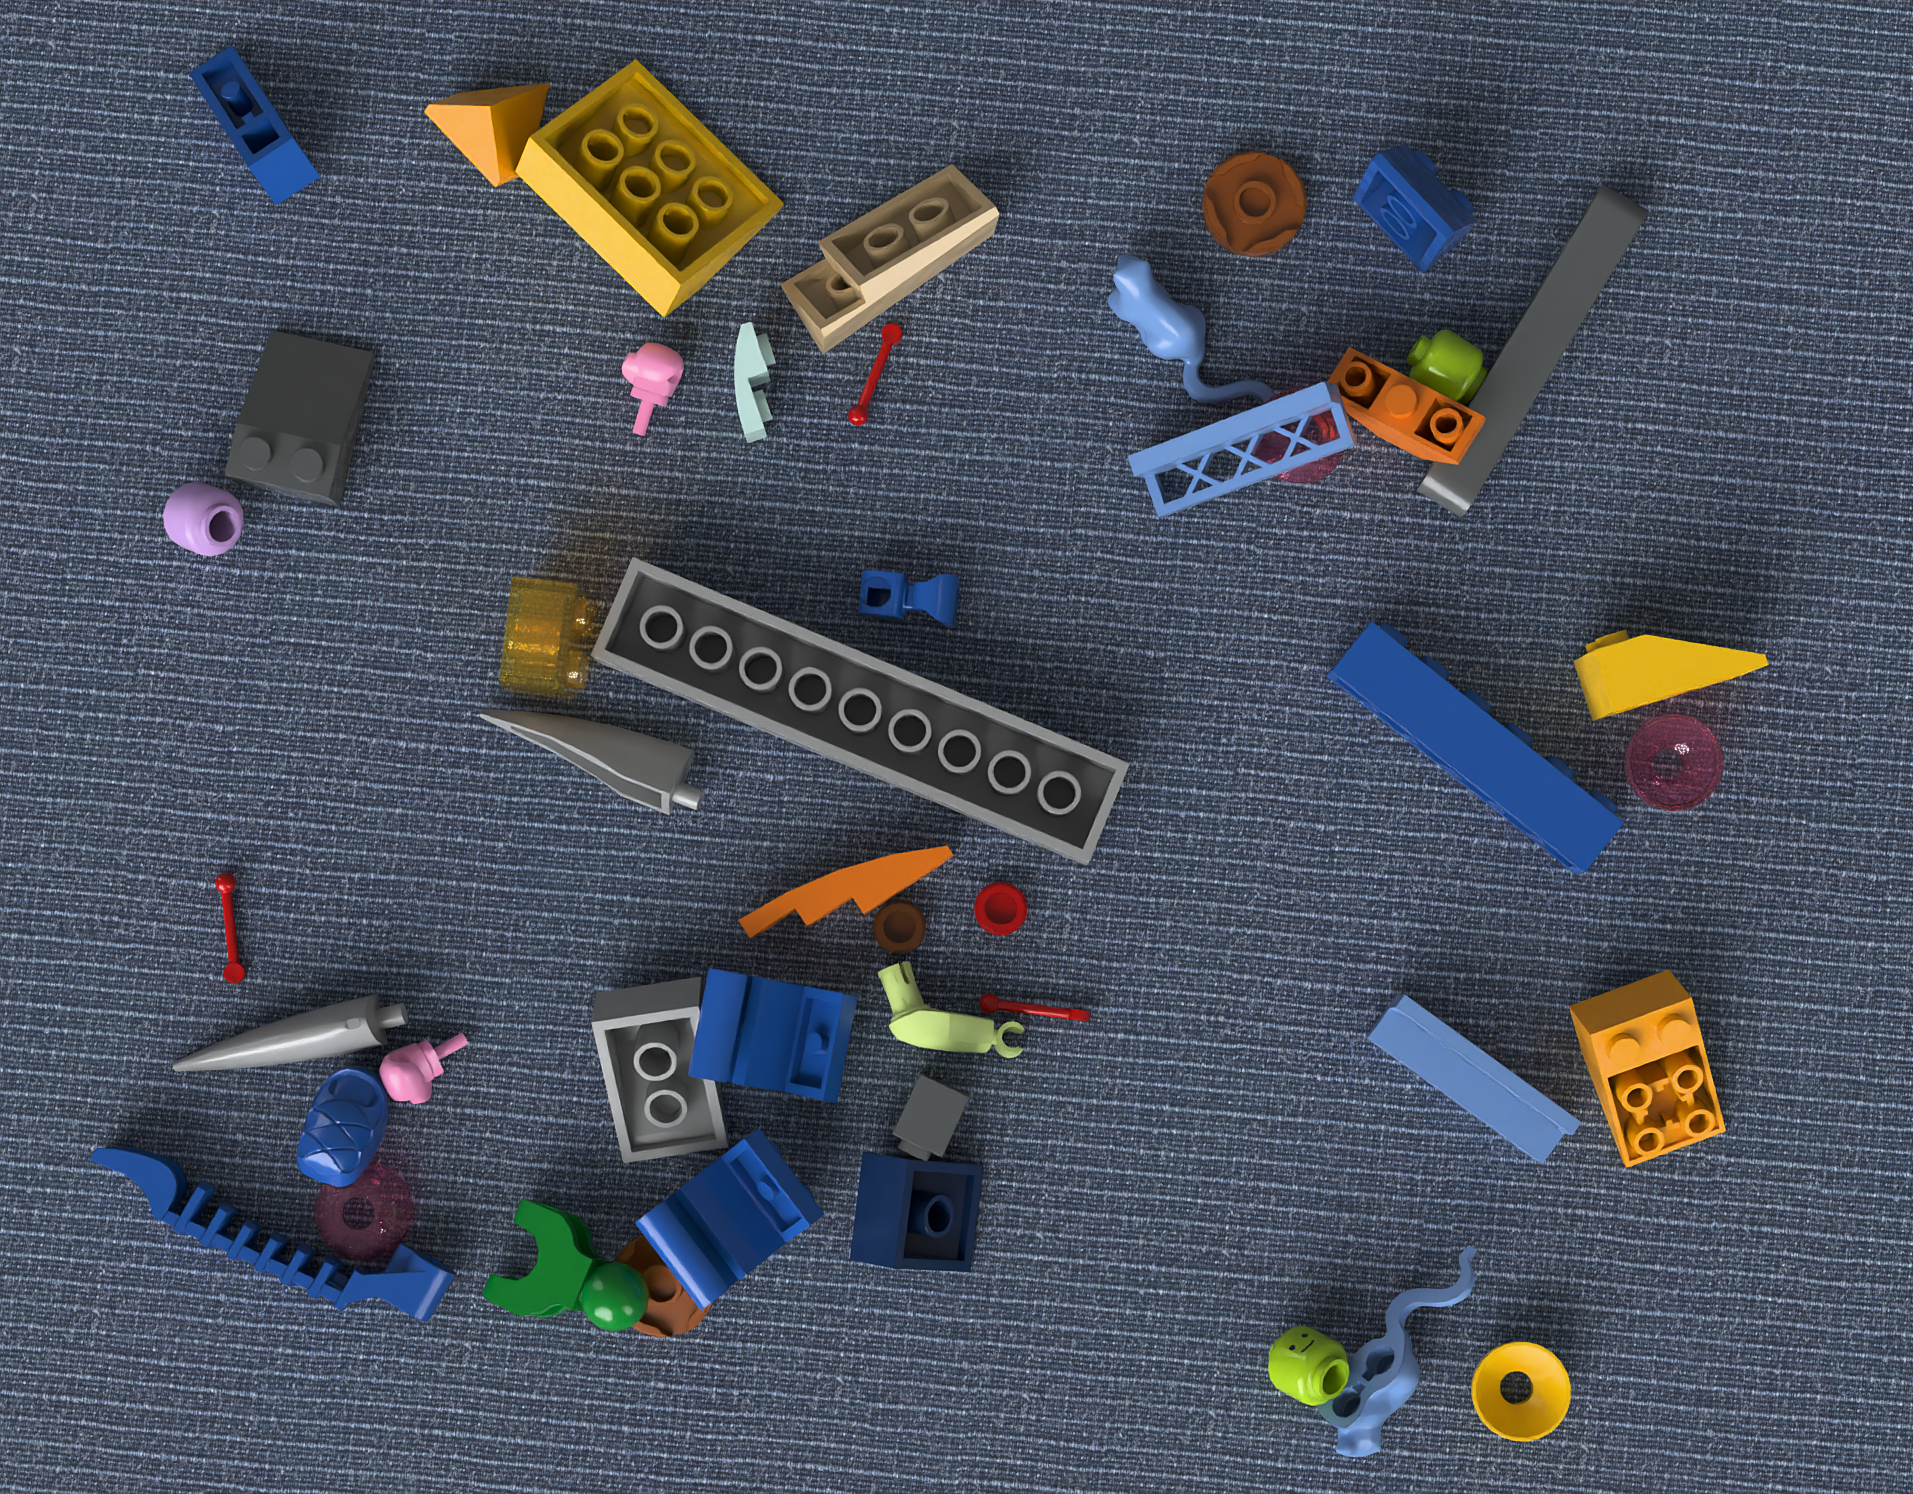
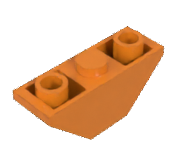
(1405, 410)

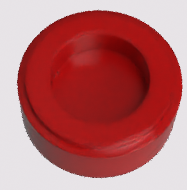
(1000, 908)

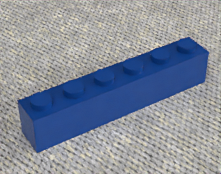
(1476, 748)

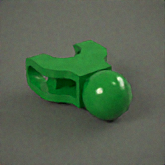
(569, 1274)

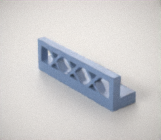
(1238, 429)
(1471, 1078)

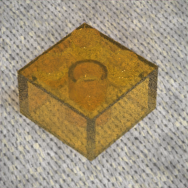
(546, 638)

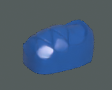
(343, 1126)

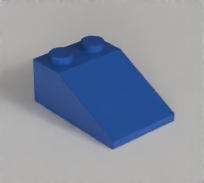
(1414, 205)

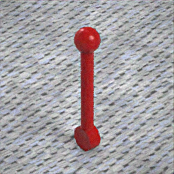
(891, 336)
(234, 971)
(990, 1003)

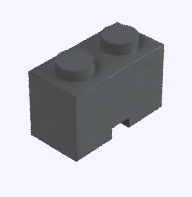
(930, 1117)

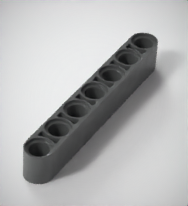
(1537, 344)

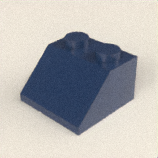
(916, 1212)

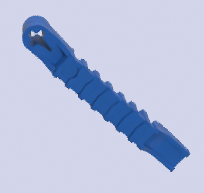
(409, 1281)

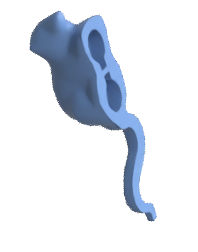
(1171, 330)
(1386, 1370)

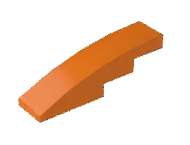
(866, 883)

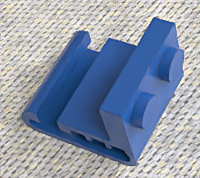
(772, 1035)
(729, 1218)

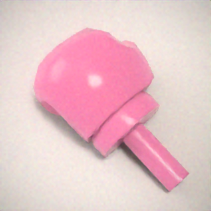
(655, 375)
(410, 1069)

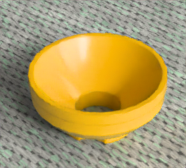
(1540, 1410)

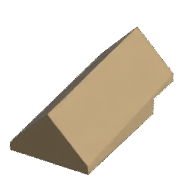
(889, 255)

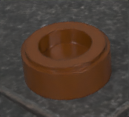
(899, 927)

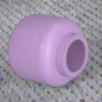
(203, 518)

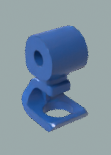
(891, 595)

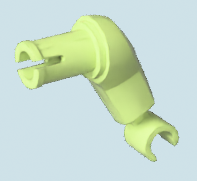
(936, 1028)

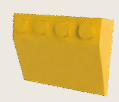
(647, 186)

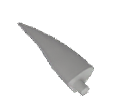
(624, 760)
(303, 1037)

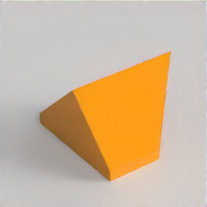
(492, 126)

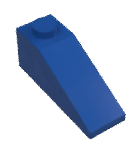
(254, 125)

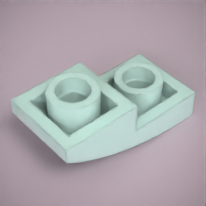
(750, 369)

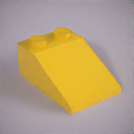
(1648, 668)

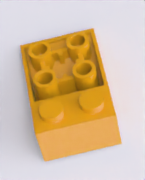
(1649, 1067)

